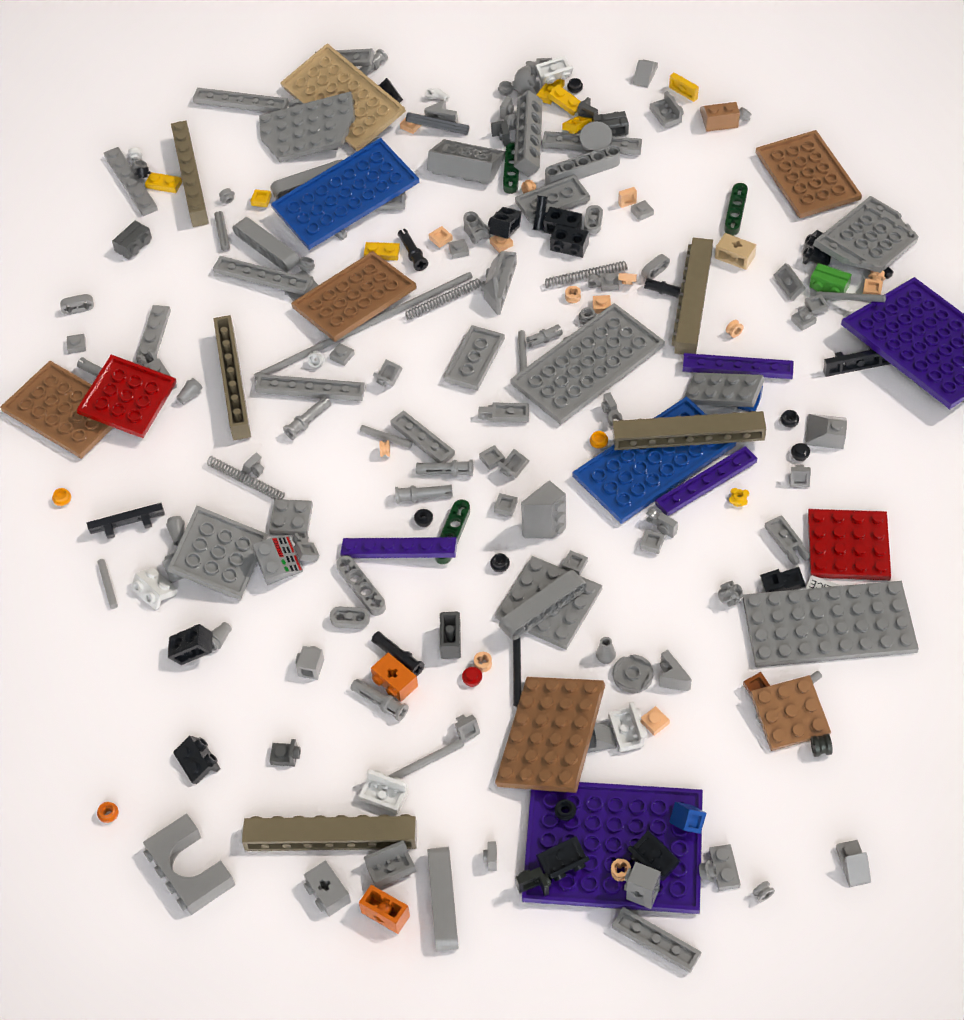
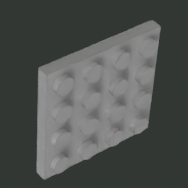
(216, 552)
(563, 624)

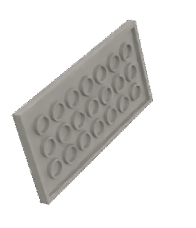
(587, 363)
(829, 623)

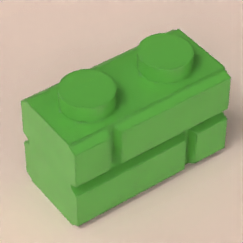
(829, 279)

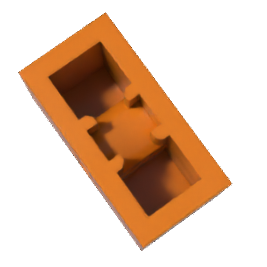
(394, 677)
(384, 909)

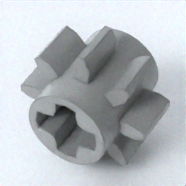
(730, 593)

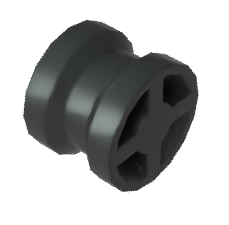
(821, 745)

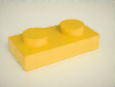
(683, 87)
(547, 88)
(564, 99)
(575, 124)
(163, 182)
(387, 251)

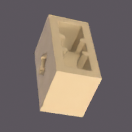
(735, 251)

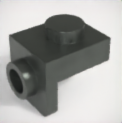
(530, 879)

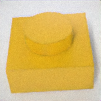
(261, 198)

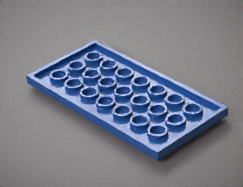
(344, 193)
(637, 477)

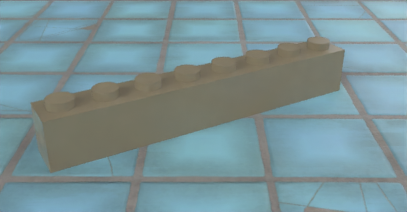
(189, 174)
(693, 296)
(232, 378)
(689, 430)
(328, 832)

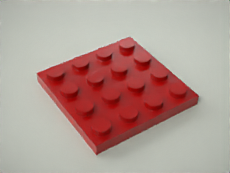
(126, 396)
(849, 544)

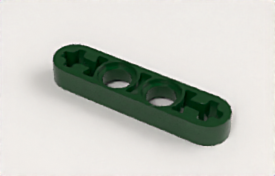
(508, 167)
(733, 208)
(454, 515)

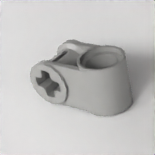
(475, 227)

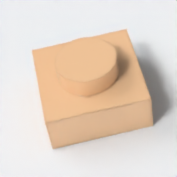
(409, 127)
(627, 197)
(440, 236)
(501, 243)
(627, 278)
(872, 286)
(600, 303)
(654, 720)

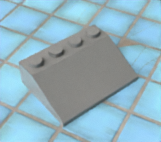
(465, 161)

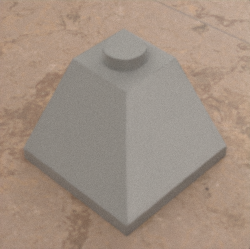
(826, 431)

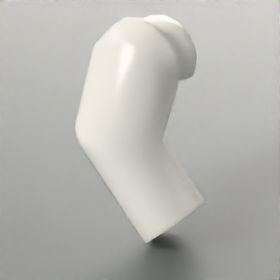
(437, 93)

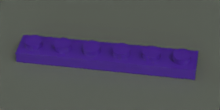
(738, 365)
(706, 481)
(400, 547)

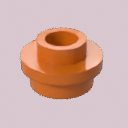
(105, 807)

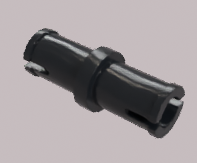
(540, 213)
(662, 287)

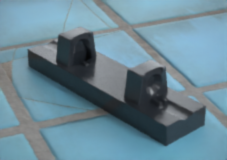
(853, 362)
(141, 514)

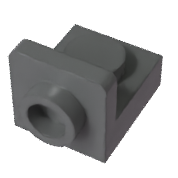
(586, 110)
(501, 129)
(285, 754)

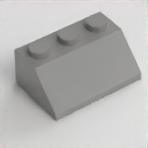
(544, 512)

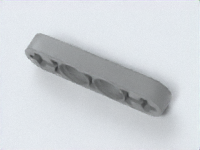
(363, 583)

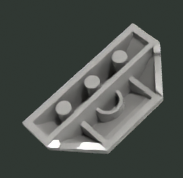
(499, 280)

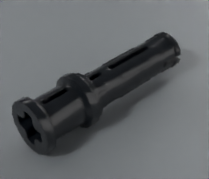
(414, 254)
(402, 656)

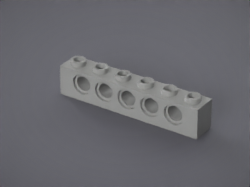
(528, 133)

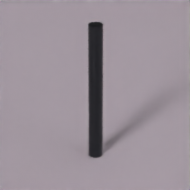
(516, 671)

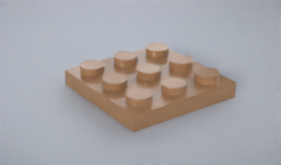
(790, 712)

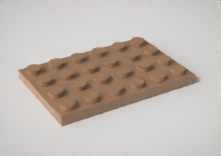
(808, 174)
(353, 296)
(50, 407)
(550, 734)

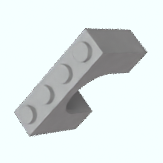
(192, 891)

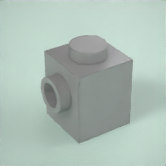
(309, 662)

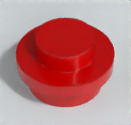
(472, 676)

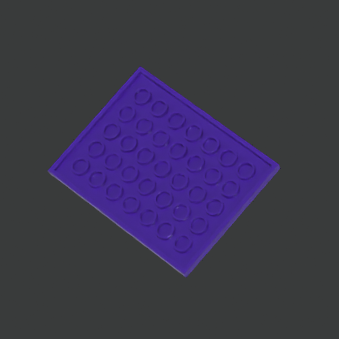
(917, 336)
(606, 825)

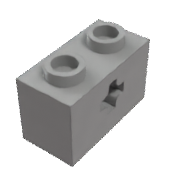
(324, 877)
(642, 884)

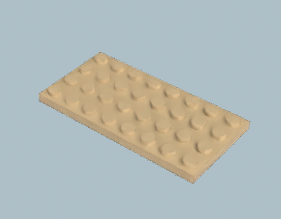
(332, 74)

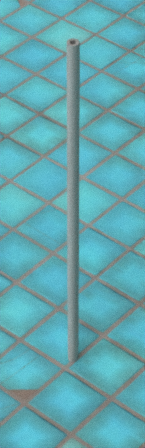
(286, 362)

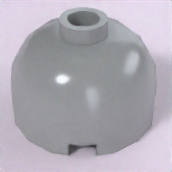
(526, 80)

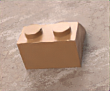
(720, 116)

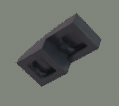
(782, 581)

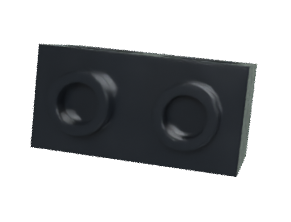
(561, 217)
(504, 222)
(569, 240)
(190, 644)

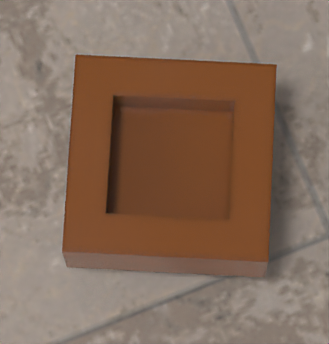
(755, 682)

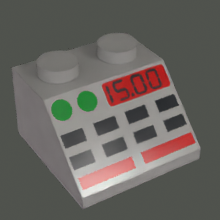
(277, 558)

